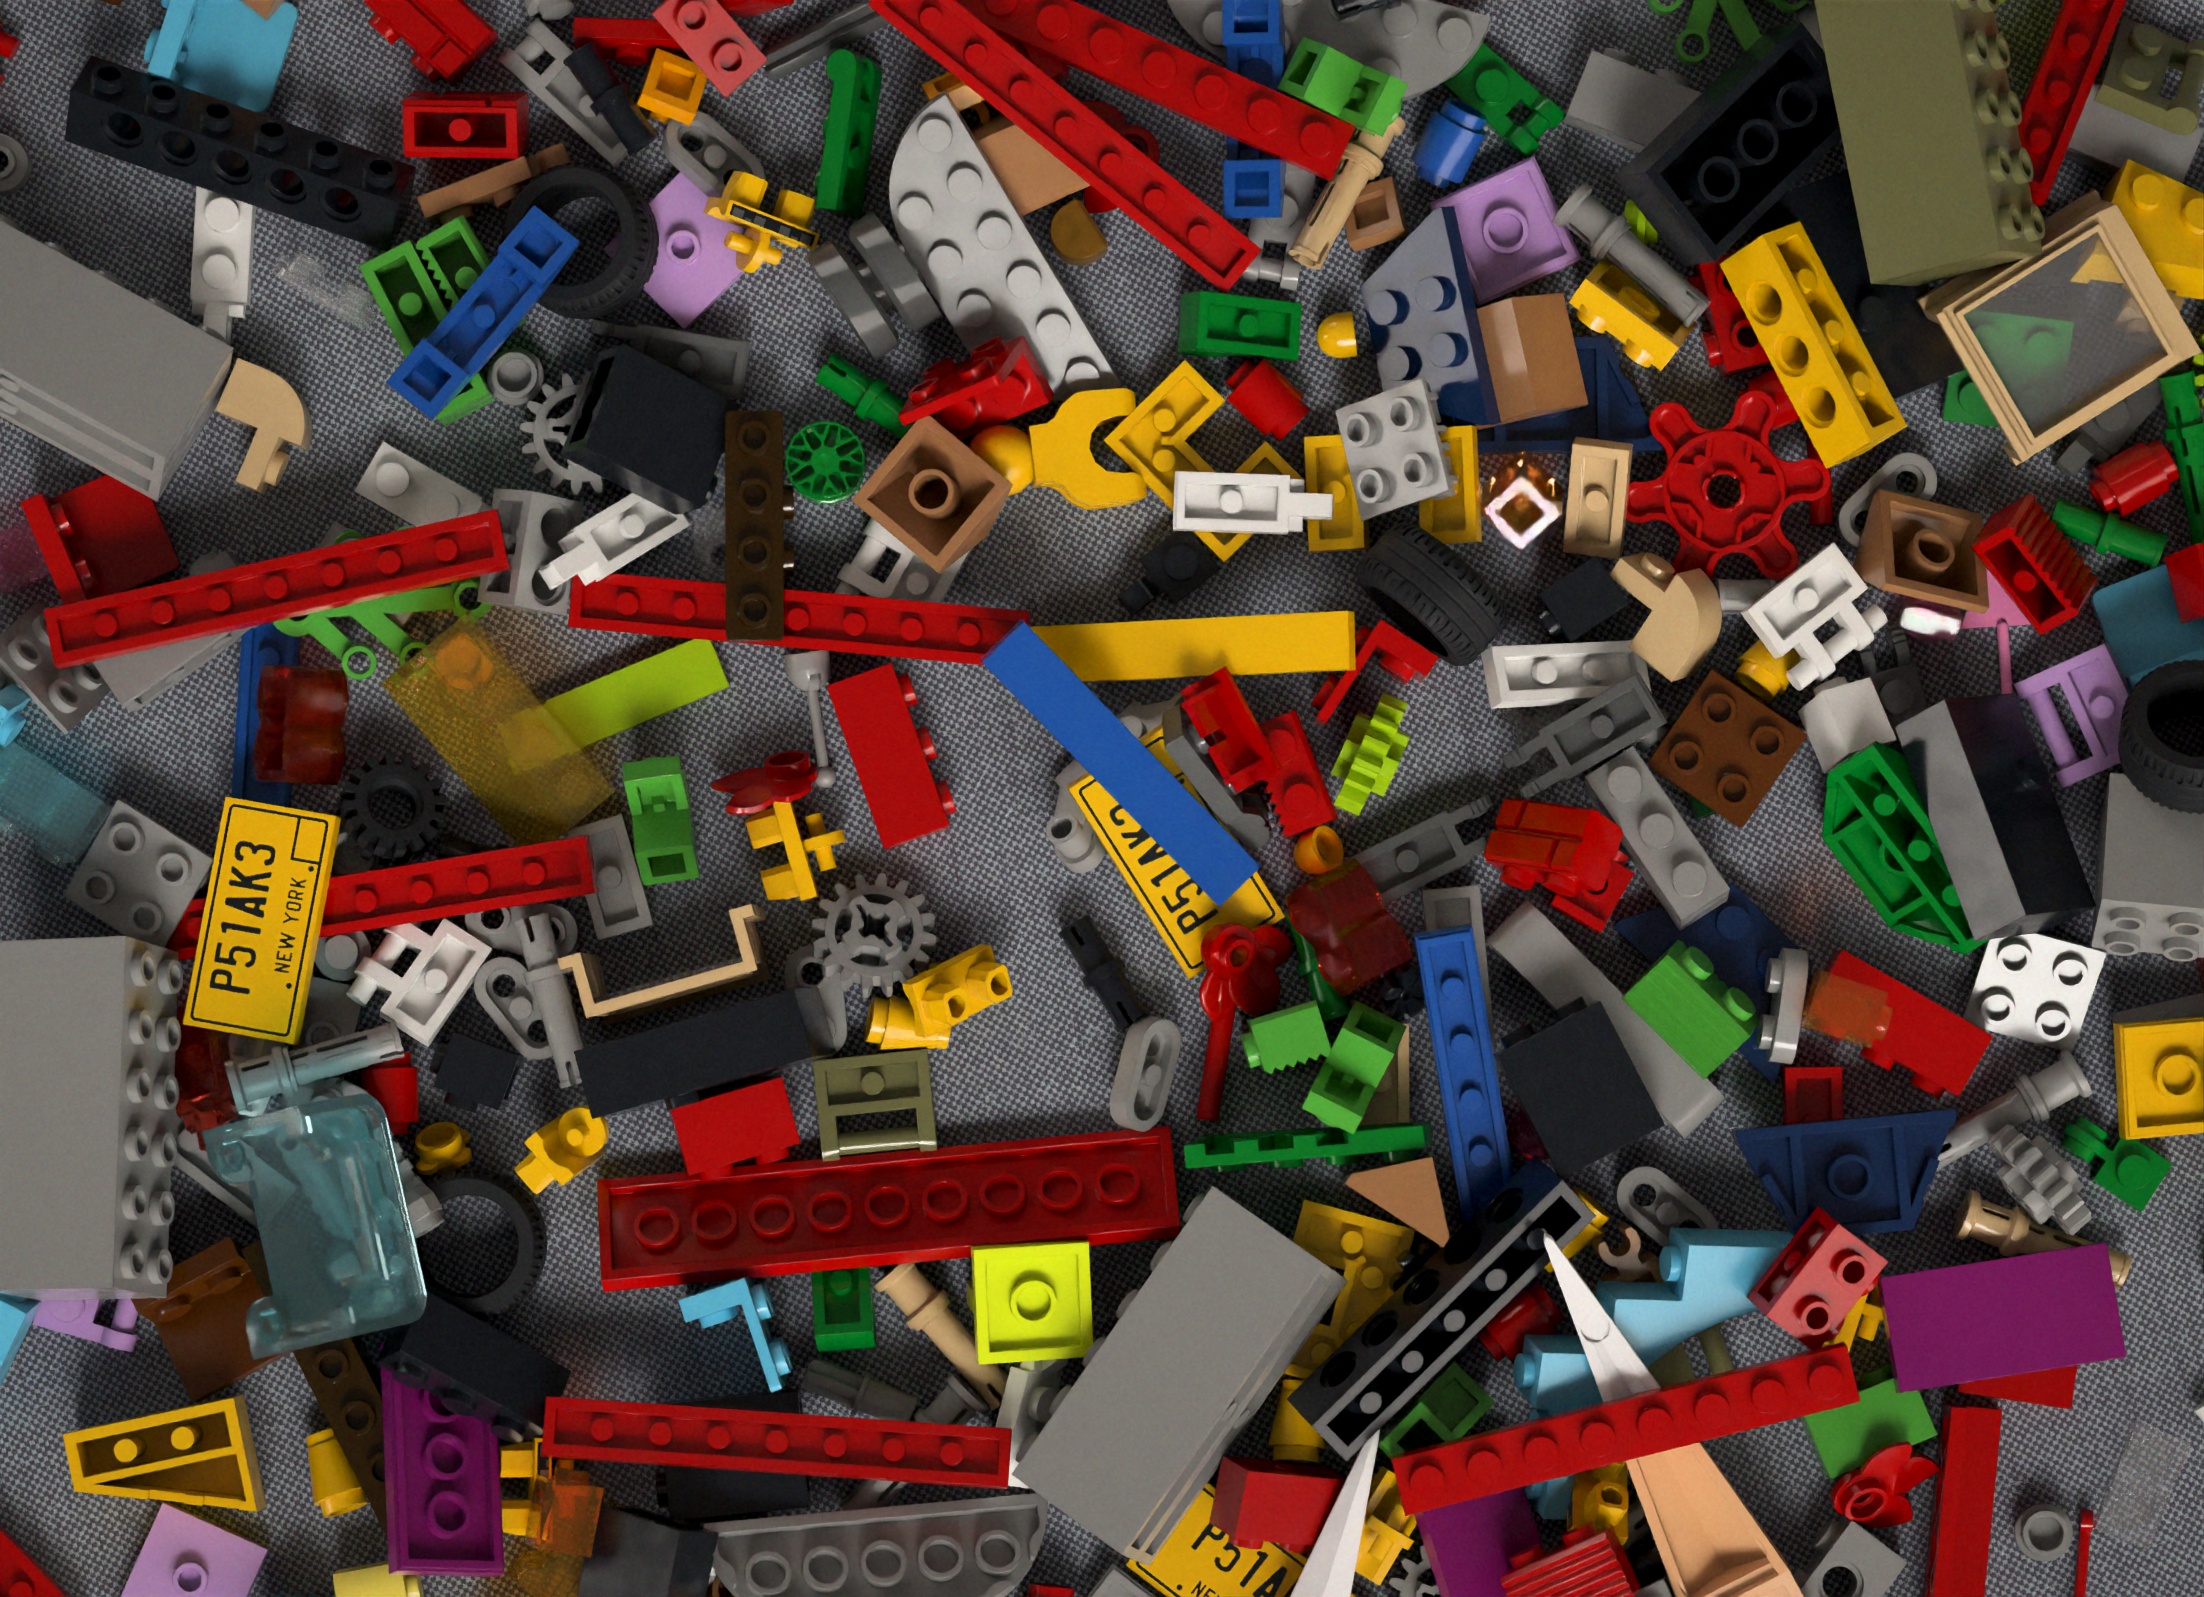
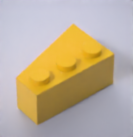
(2165, 222)
(174, 1455)

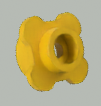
(441, 1148)

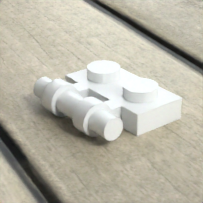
(908, 579)
(1803, 603)
(431, 985)

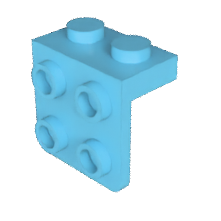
(222, 49)
(2144, 624)

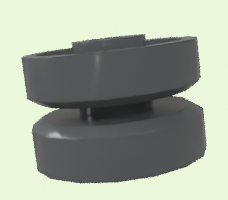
(873, 286)

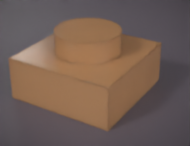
(1376, 216)

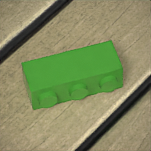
(414, 311)

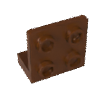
(1727, 747)
(206, 1319)

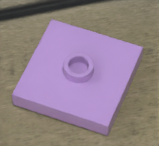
(1510, 231)
(692, 257)
(194, 1559)

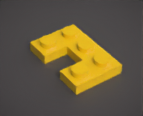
(1155, 445)
(1447, 519)
(1366, 1253)

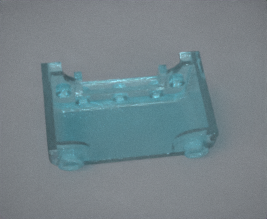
(326, 1222)

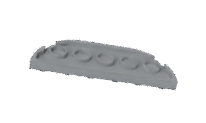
(1413, 42)
(983, 253)
(885, 1551)

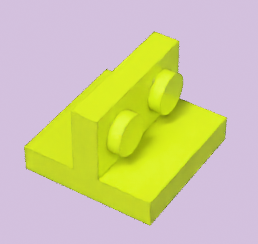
(1031, 1301)

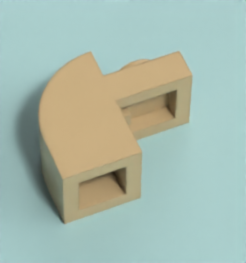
(276, 412)
(1682, 618)

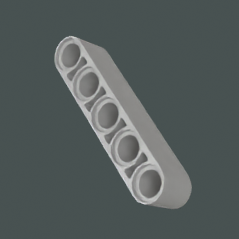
(1563, 973)

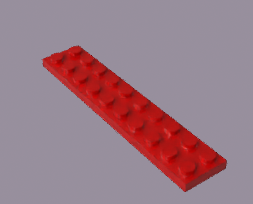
(886, 1208)

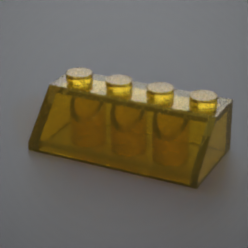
(500, 733)

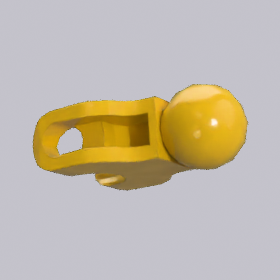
(1060, 454)

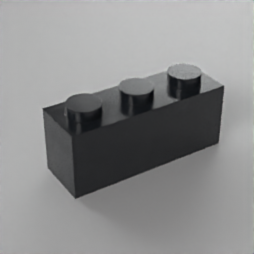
(474, 1369)

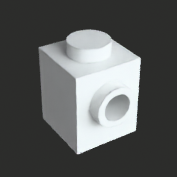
(1844, 720)

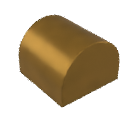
(1076, 235)

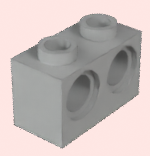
(531, 531)

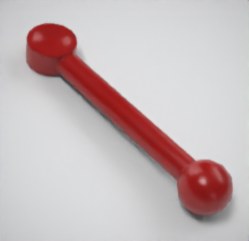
(2085, 1530)

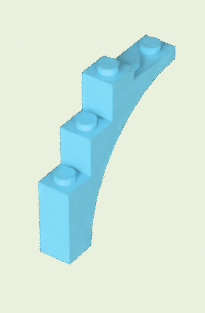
(1703, 1284)

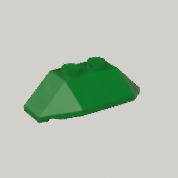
(1889, 847)

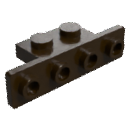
(754, 526)

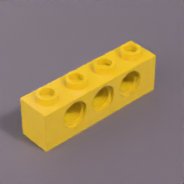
(1812, 344)

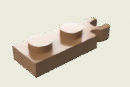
(489, 186)

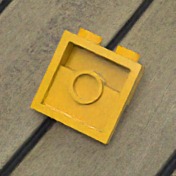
(1620, 306)

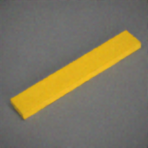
(1205, 645)

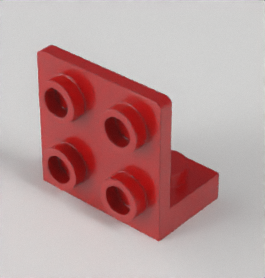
(981, 390)
(100, 539)
(1400, 659)

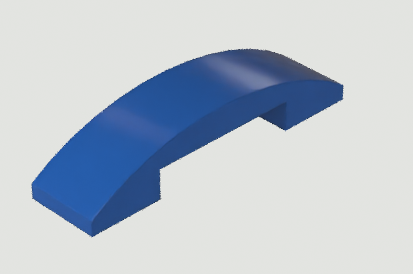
(1257, 51)
(484, 314)

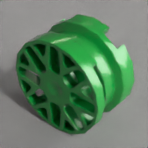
(825, 462)

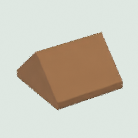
(1025, 166)
(1531, 357)
(934, 494)
(1923, 551)
(1405, 1191)

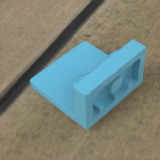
(719, 1304)

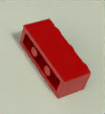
(891, 755)
(1921, 1033)

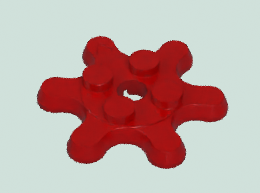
(1738, 450)

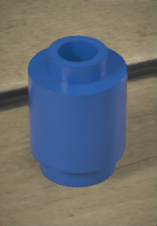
(1449, 143)

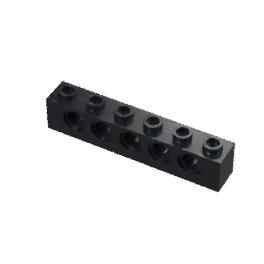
(239, 153)
(1440, 1308)

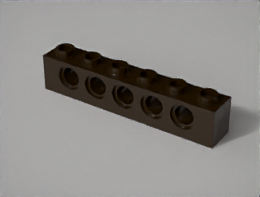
(348, 1394)

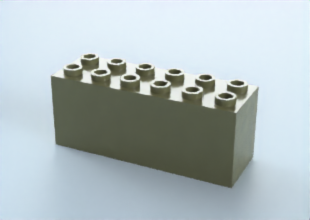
(1930, 136)

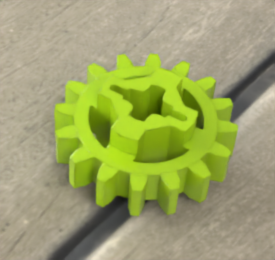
(1370, 754)

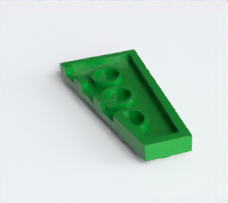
(1290, 1147)

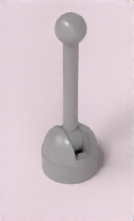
(809, 673)

